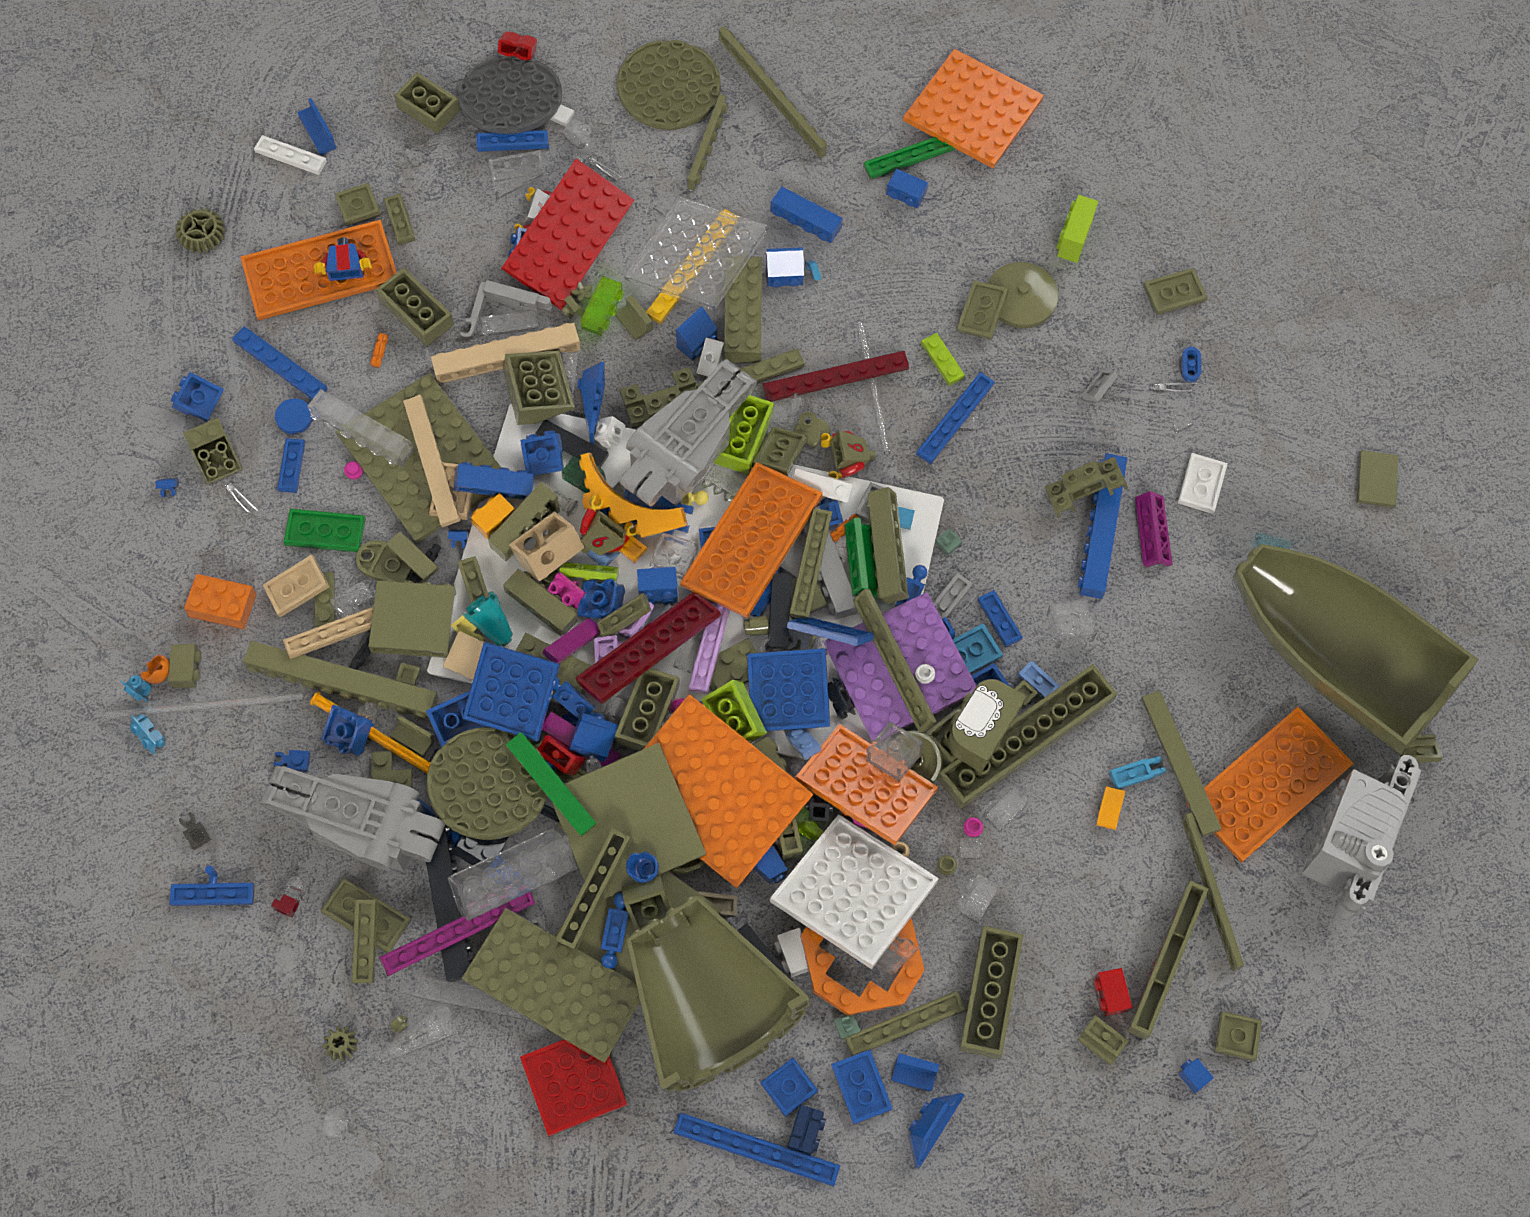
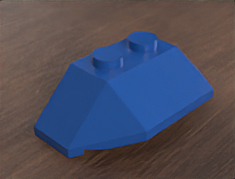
(931, 1124)

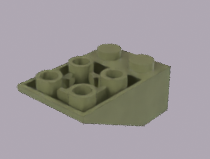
(212, 451)

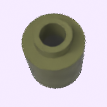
(756, 625)

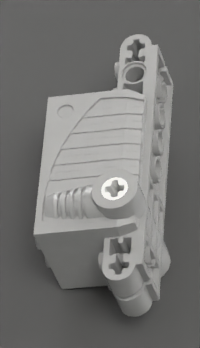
(1360, 833)

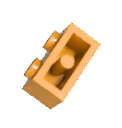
(492, 515)

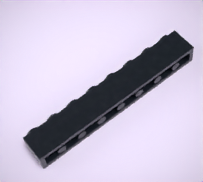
(439, 869)

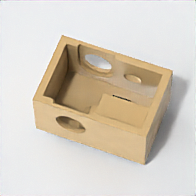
(551, 549)

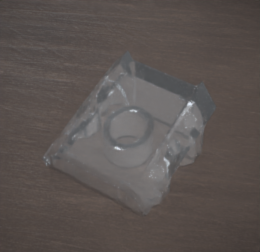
(896, 955)

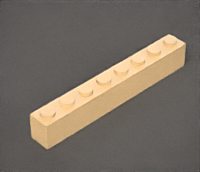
(490, 356)

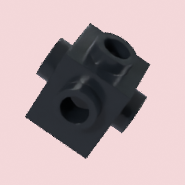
(818, 808)

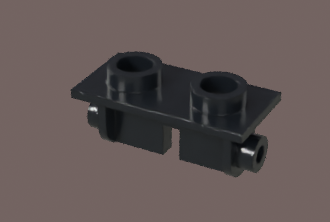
(844, 704)

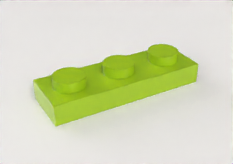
(942, 359)
(589, 571)

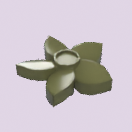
(583, 292)

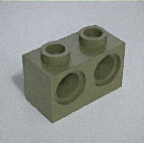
(790, 842)

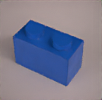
(907, 188)

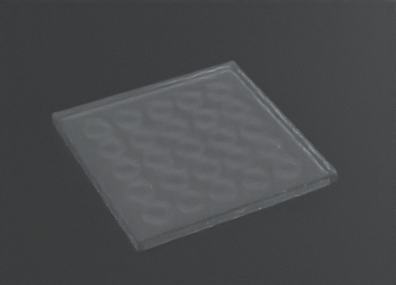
(696, 253)

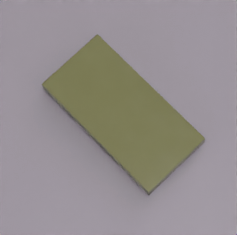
(341, 909)

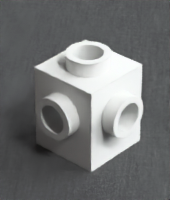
(609, 431)

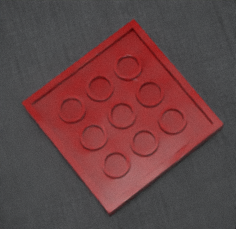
(571, 1086)

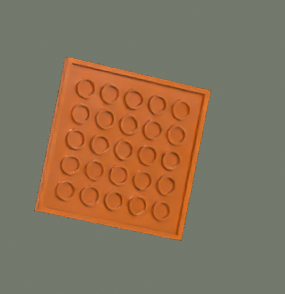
(973, 108)

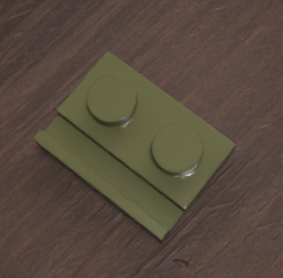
(1424, 749)
(1102, 1040)

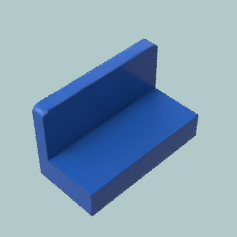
(915, 1072)

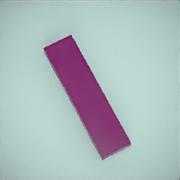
(572, 641)

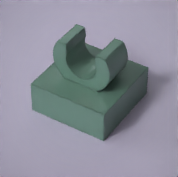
(948, 542)
(846, 1026)

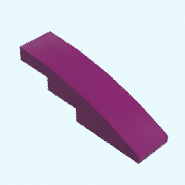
(563, 731)

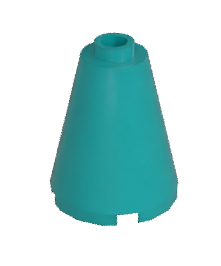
(490, 619)

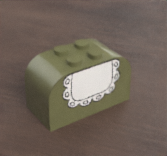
(983, 722)

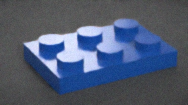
(861, 1087)

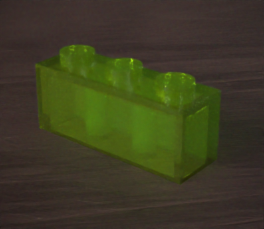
(602, 306)

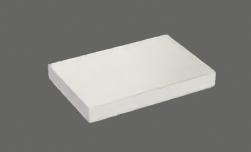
(1202, 483)

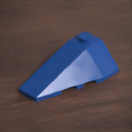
(592, 390)

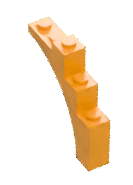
(649, 520)

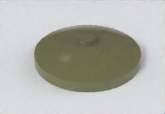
(1030, 295)

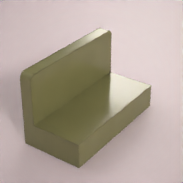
(634, 318)
(412, 736)

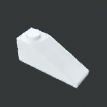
(829, 486)

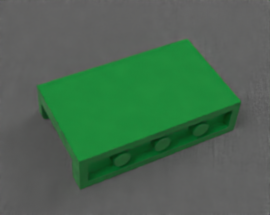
(860, 557)

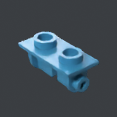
(137, 688)
(141, 727)

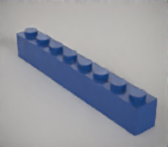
(1101, 537)

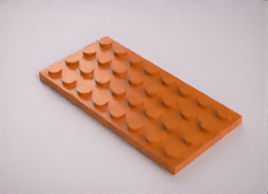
(285, 276)
(751, 539)
(1273, 782)

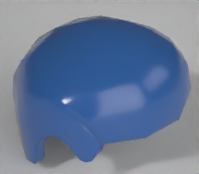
(642, 867)

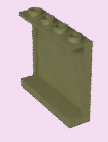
(412, 618)

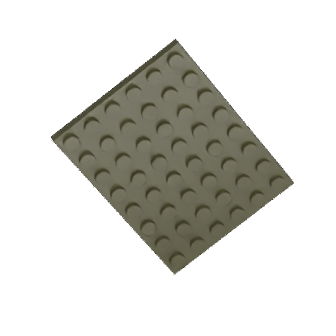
(406, 486)

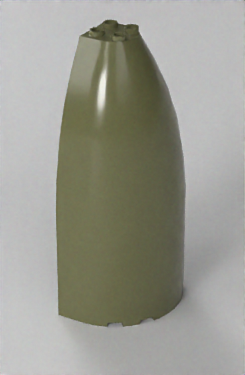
(1353, 642)

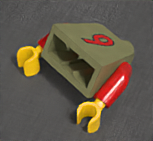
(849, 453)
(602, 533)

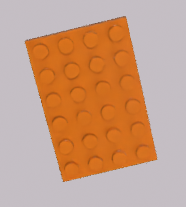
(861, 789)

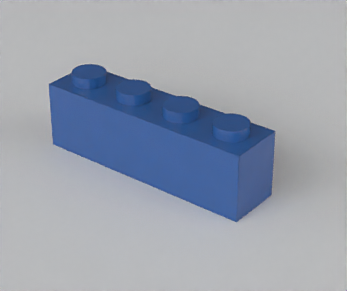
(806, 214)
(493, 481)

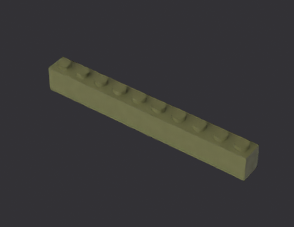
(340, 679)

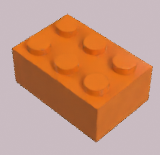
(220, 601)

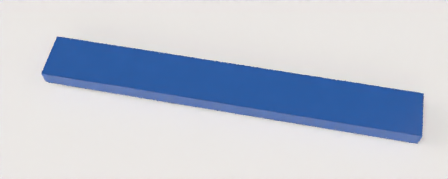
(757, 1149)

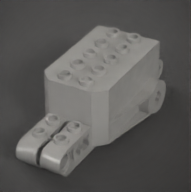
(685, 437)
(357, 815)

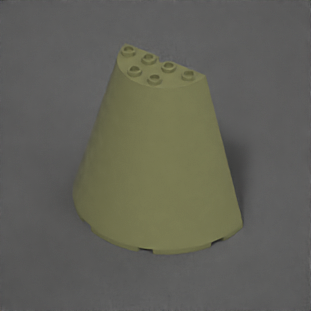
(707, 995)

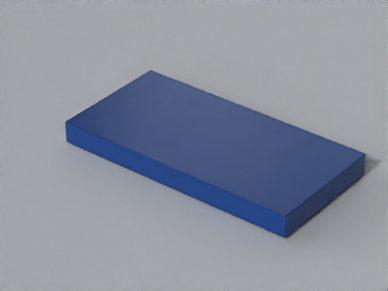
(831, 630)

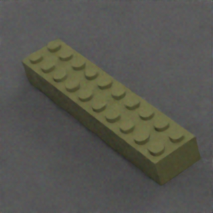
(1031, 735)

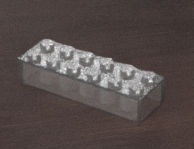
(512, 873)

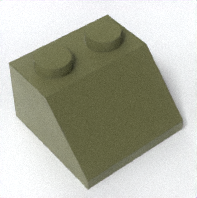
(646, 901)

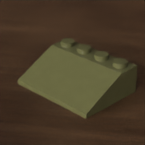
(537, 386)

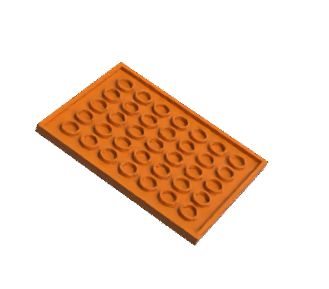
(730, 789)

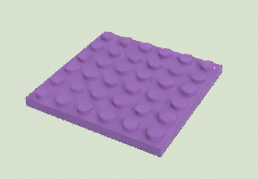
(922, 641)

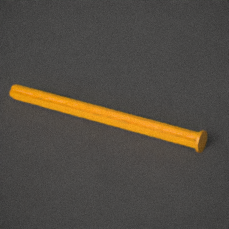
(379, 738)

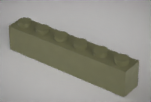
(887, 545)
(594, 889)

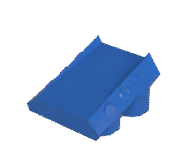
(600, 598)
(346, 731)
(593, 737)

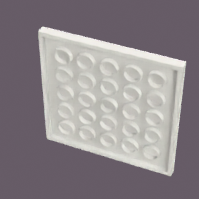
(854, 891)

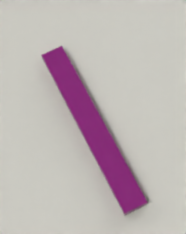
(447, 936)

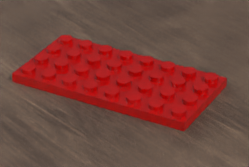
(568, 234)

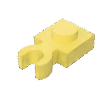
(466, 627)

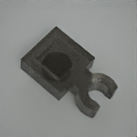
(195, 833)

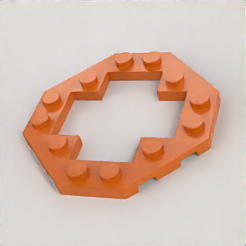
(873, 996)

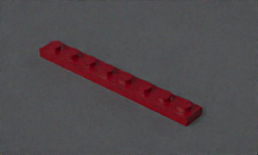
(836, 376)

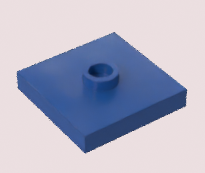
(789, 1087)

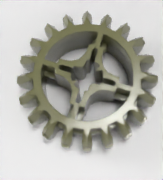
(205, 221)

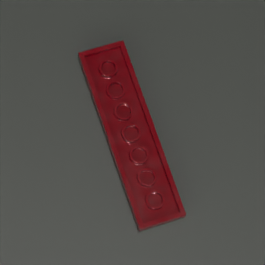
(647, 647)

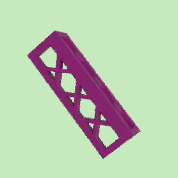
(1151, 529)

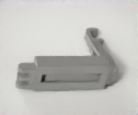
(506, 295)

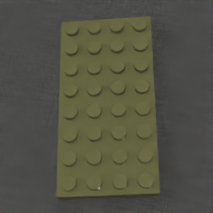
(554, 985)

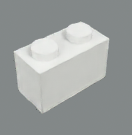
(792, 951)

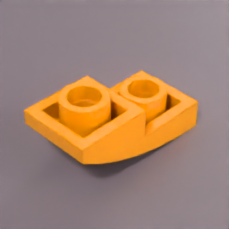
(1110, 808)

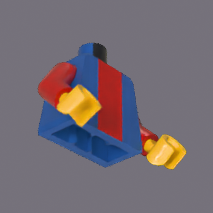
(343, 262)

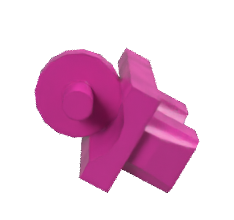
(567, 590)

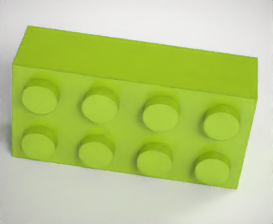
(746, 434)

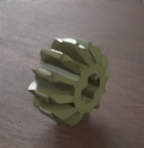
(338, 1036)

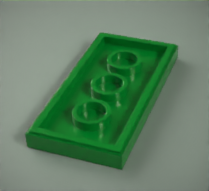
(324, 530)

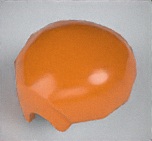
(157, 670)

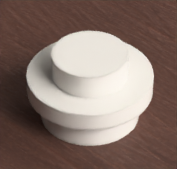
(925, 673)

